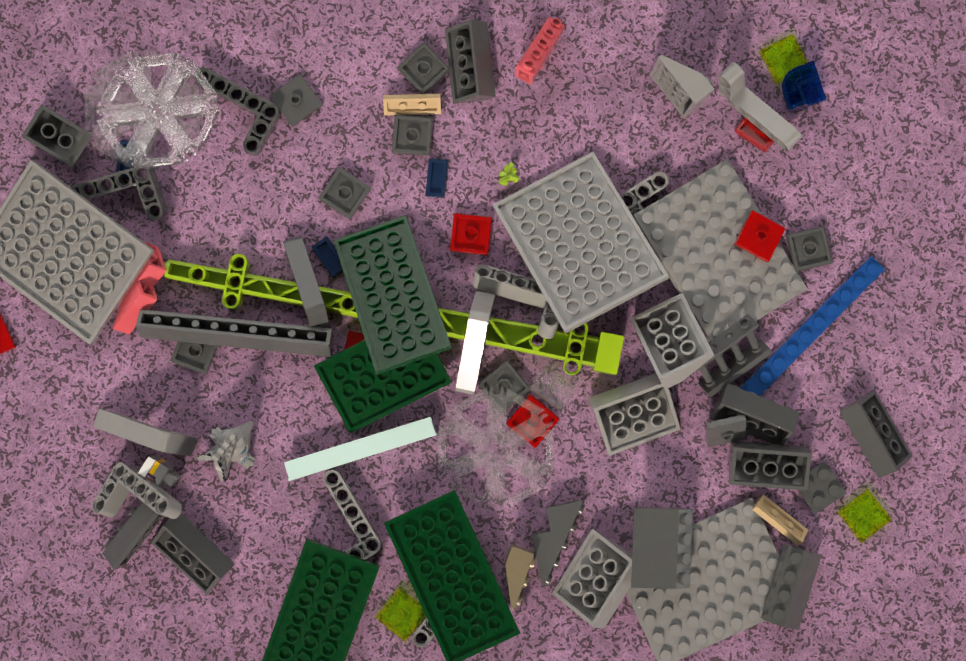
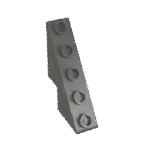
(550, 542)

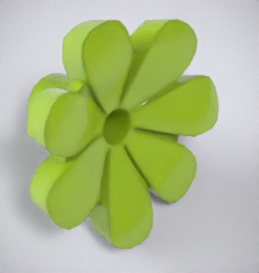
(508, 174)

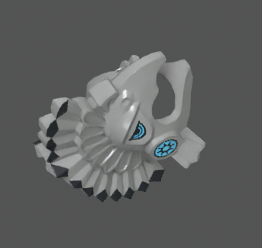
(230, 447)

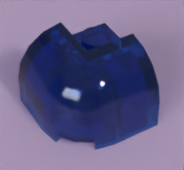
(802, 87)

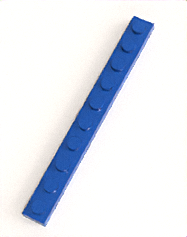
(813, 327)

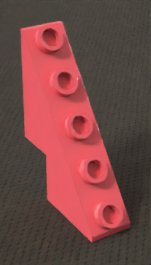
(539, 50)
(141, 293)

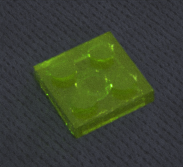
(782, 57)
(864, 515)
(401, 614)

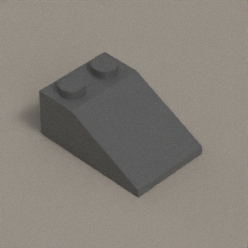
(57, 135)

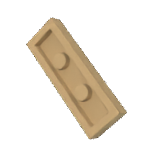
(412, 104)
(780, 520)

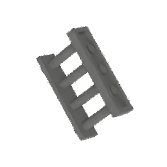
(742, 360)

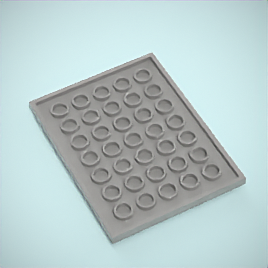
(695, 241)
(580, 242)
(66, 252)
(727, 590)

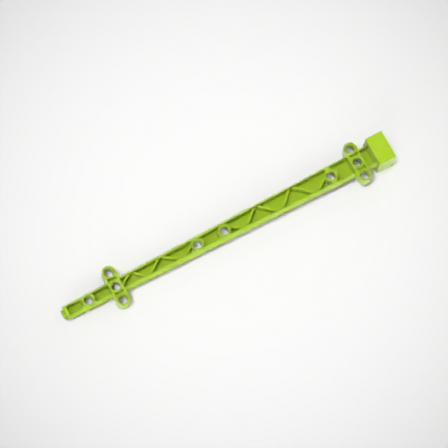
(599, 351)

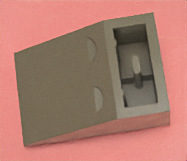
(517, 566)

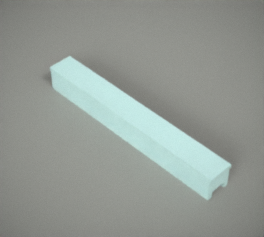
(360, 448)

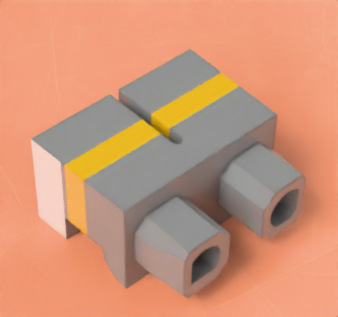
(161, 470)

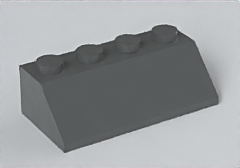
(470, 62)
(763, 416)
(876, 434)
(769, 465)
(130, 535)
(192, 553)
(790, 587)

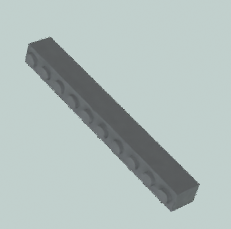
(235, 333)

